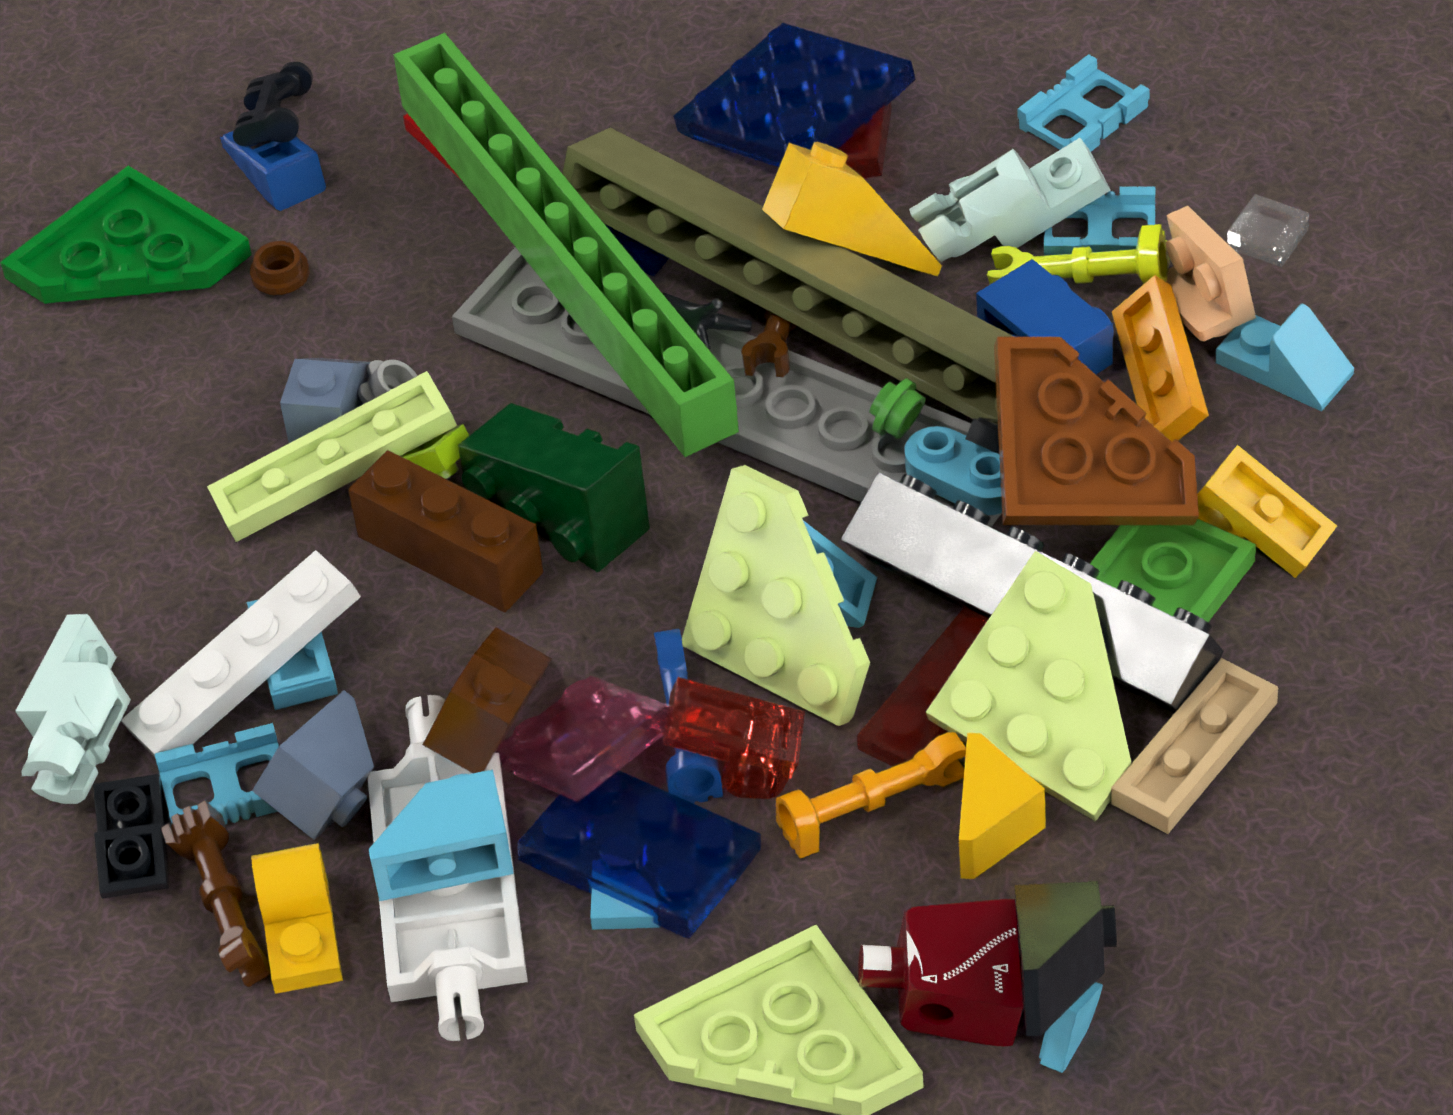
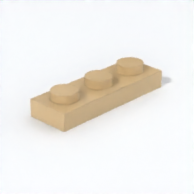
(1194, 745)

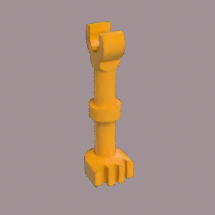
(802, 816)

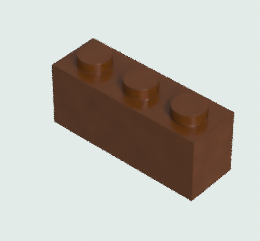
(446, 530)

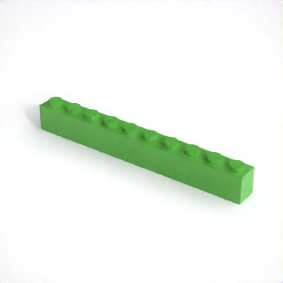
(568, 246)

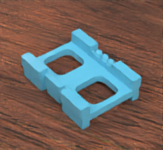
(1069, 101)
(1131, 203)
(220, 765)

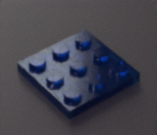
(795, 92)

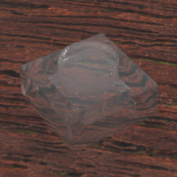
(1268, 230)

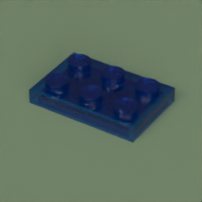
(642, 850)

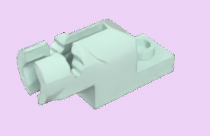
(1009, 201)
(71, 711)

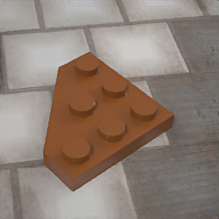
(1081, 446)

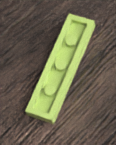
(331, 456)

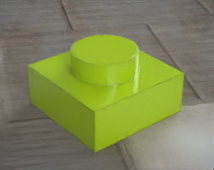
(440, 453)

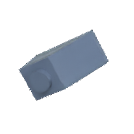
(320, 393)
(320, 769)

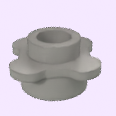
(383, 378)

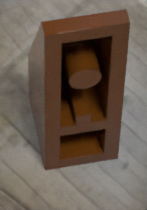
(486, 701)

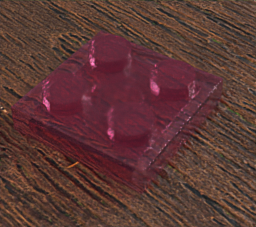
(583, 737)

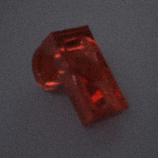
(749, 734)

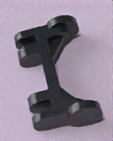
(263, 100)

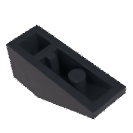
(1060, 946)

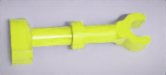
(1082, 265)

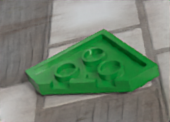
(126, 242)

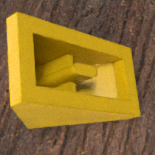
(998, 807)

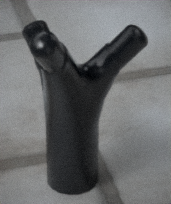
(705, 316)

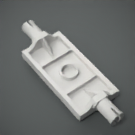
(451, 936)

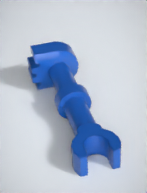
(687, 773)

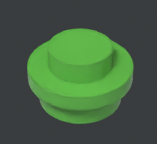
(896, 408)

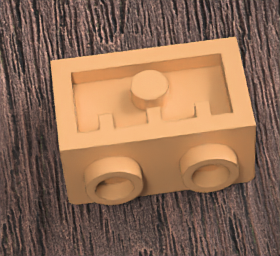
(1206, 277)

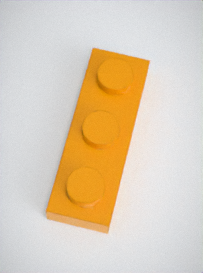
(1160, 359)

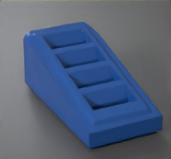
(279, 170)

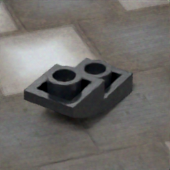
(130, 837)

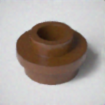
(279, 268)

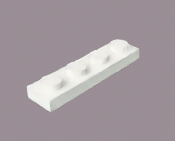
(242, 656)

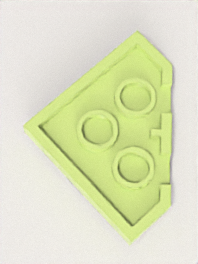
(773, 602)
(1043, 688)
(783, 1032)

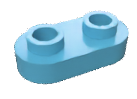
(955, 467)

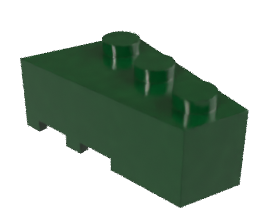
(567, 484)

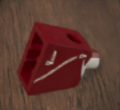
(953, 971)

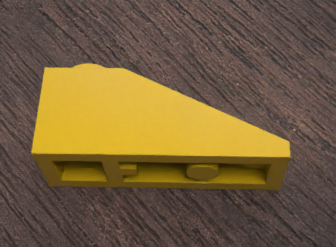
(834, 204)

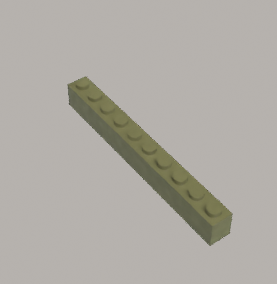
(788, 273)

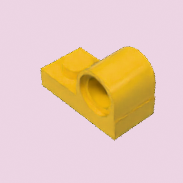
(1263, 509)
(297, 917)

